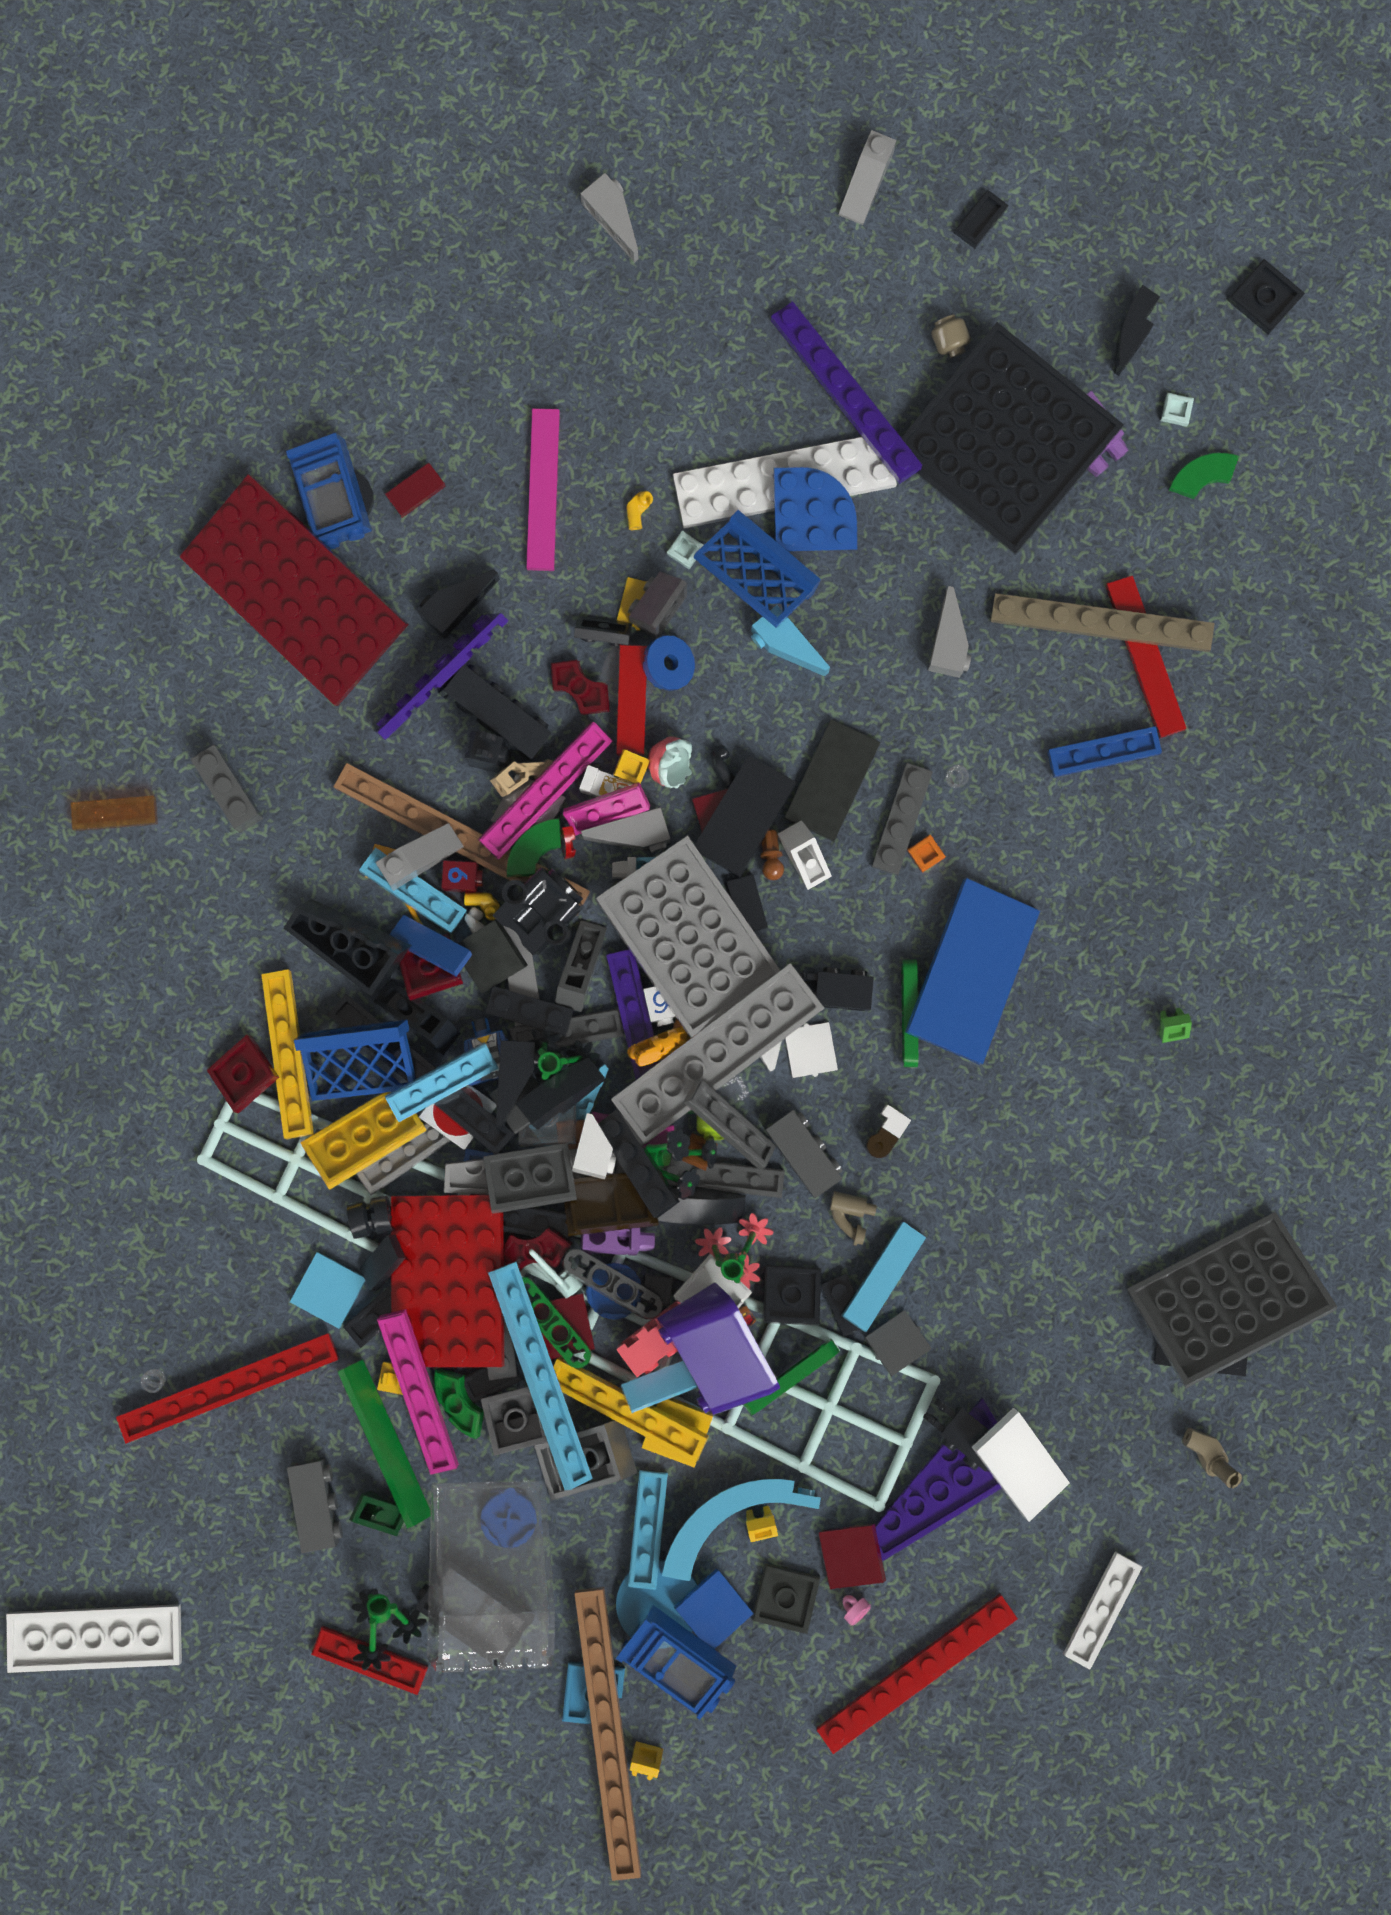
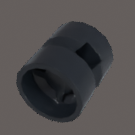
(360, 1217)

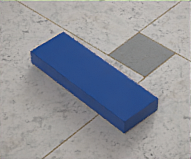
(431, 945)

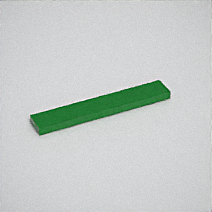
(385, 1443)

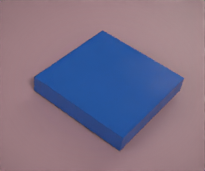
(713, 1609)

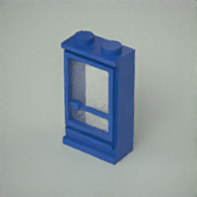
(329, 490)

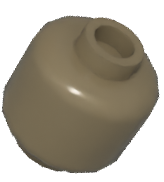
(951, 336)

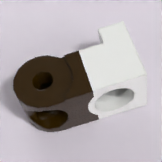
(882, 1142)

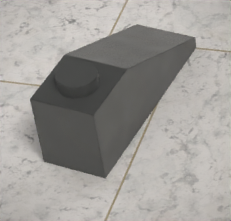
(580, 966)

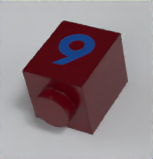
(461, 876)

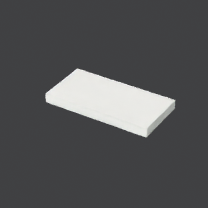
(1020, 1464)

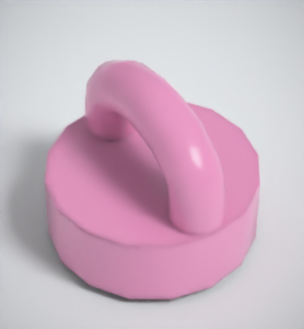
(858, 1611)

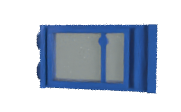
(678, 1662)

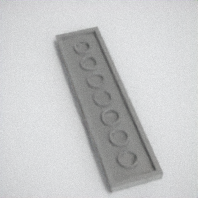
(718, 1052)

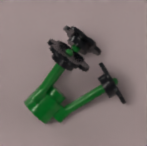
(678, 1148)

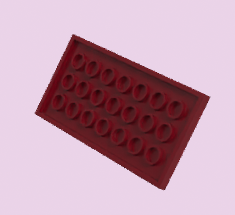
(293, 590)

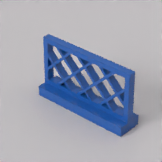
(770, 557)
(347, 1039)

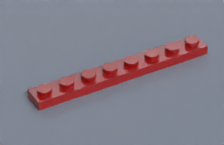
(227, 1388)
(916, 1673)

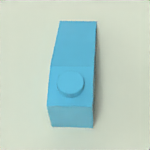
(788, 643)

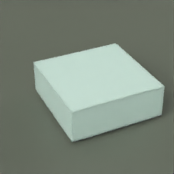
(1177, 409)
(684, 549)

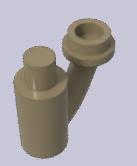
(852, 1205)

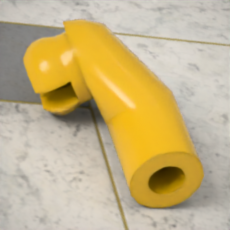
(636, 507)
(484, 900)

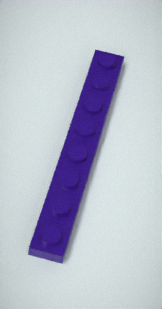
(846, 392)

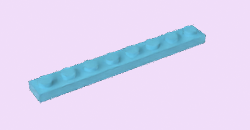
(540, 1376)

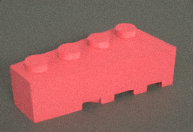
(646, 1346)

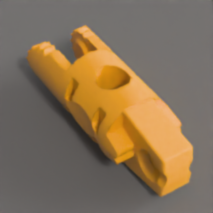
(658, 1046)

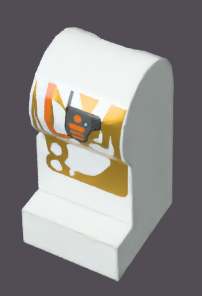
(599, 783)

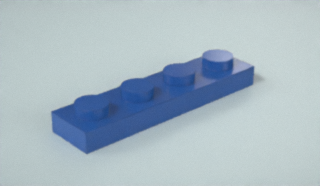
(1104, 752)

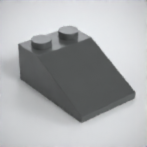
(605, 1453)

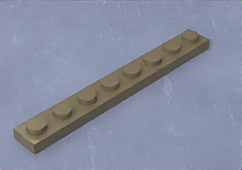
(1102, 622)

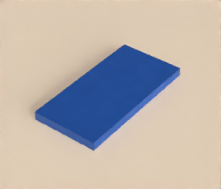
(972, 971)

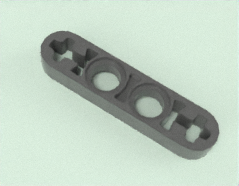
(614, 1279)

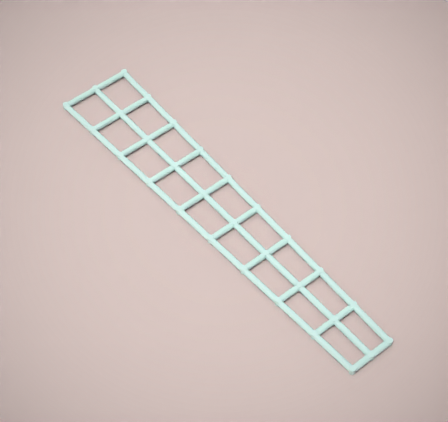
(829, 1406)

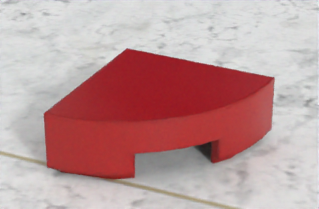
(566, 836)

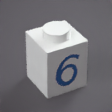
(658, 1008)

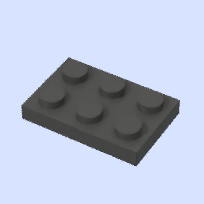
(529, 1178)

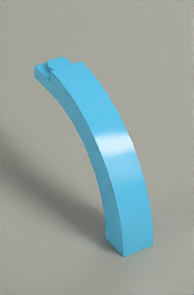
(721, 1506)

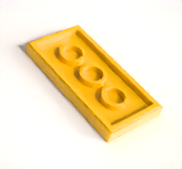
(359, 1140)

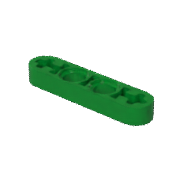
(909, 995)
(556, 1318)
(796, 1374)

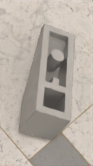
(867, 177)
(607, 205)
(950, 643)
(635, 832)
(418, 856)

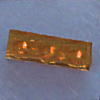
(114, 813)

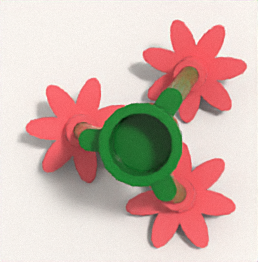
(735, 1265)

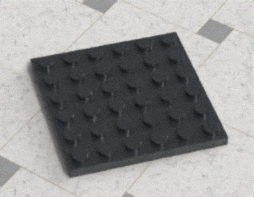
(1008, 438)

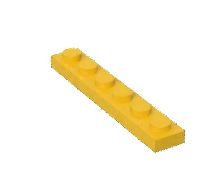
(287, 1061)
(649, 1422)

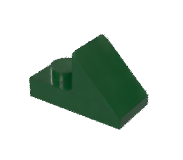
(377, 1513)

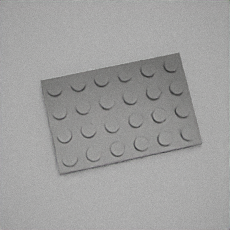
(688, 936)

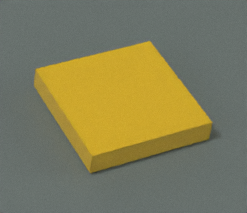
(687, 1413)

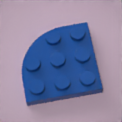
(812, 511)

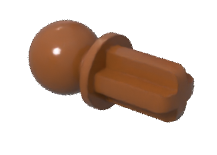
(772, 868)

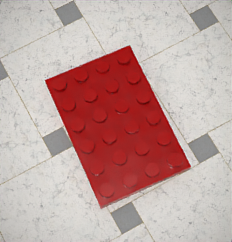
(446, 1279)

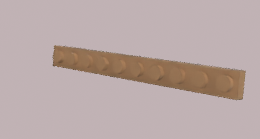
(424, 819)
(608, 1733)

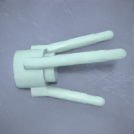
(563, 1282)

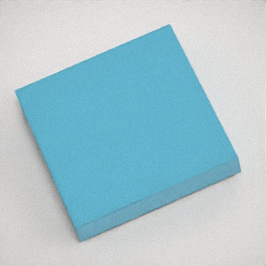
(328, 1290)

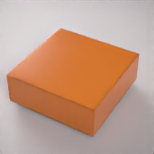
(926, 853)

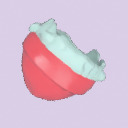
(670, 761)

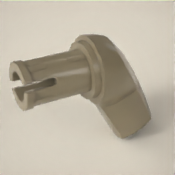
(1211, 1456)

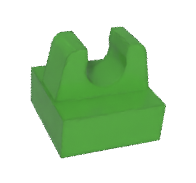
(1174, 1027)

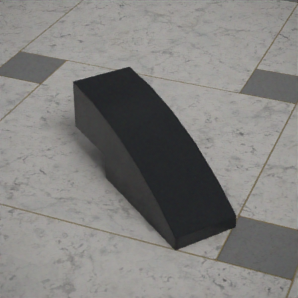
(1134, 327)
(560, 1092)
(706, 1208)

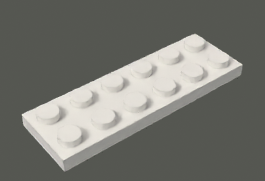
(94, 1638)

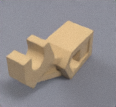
(504, 783)

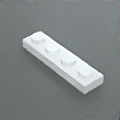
(1102, 1610)

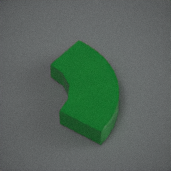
(1204, 471)
(532, 846)
(456, 1403)

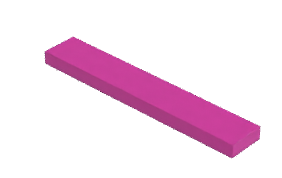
(543, 489)
(545, 790)
(417, 1391)

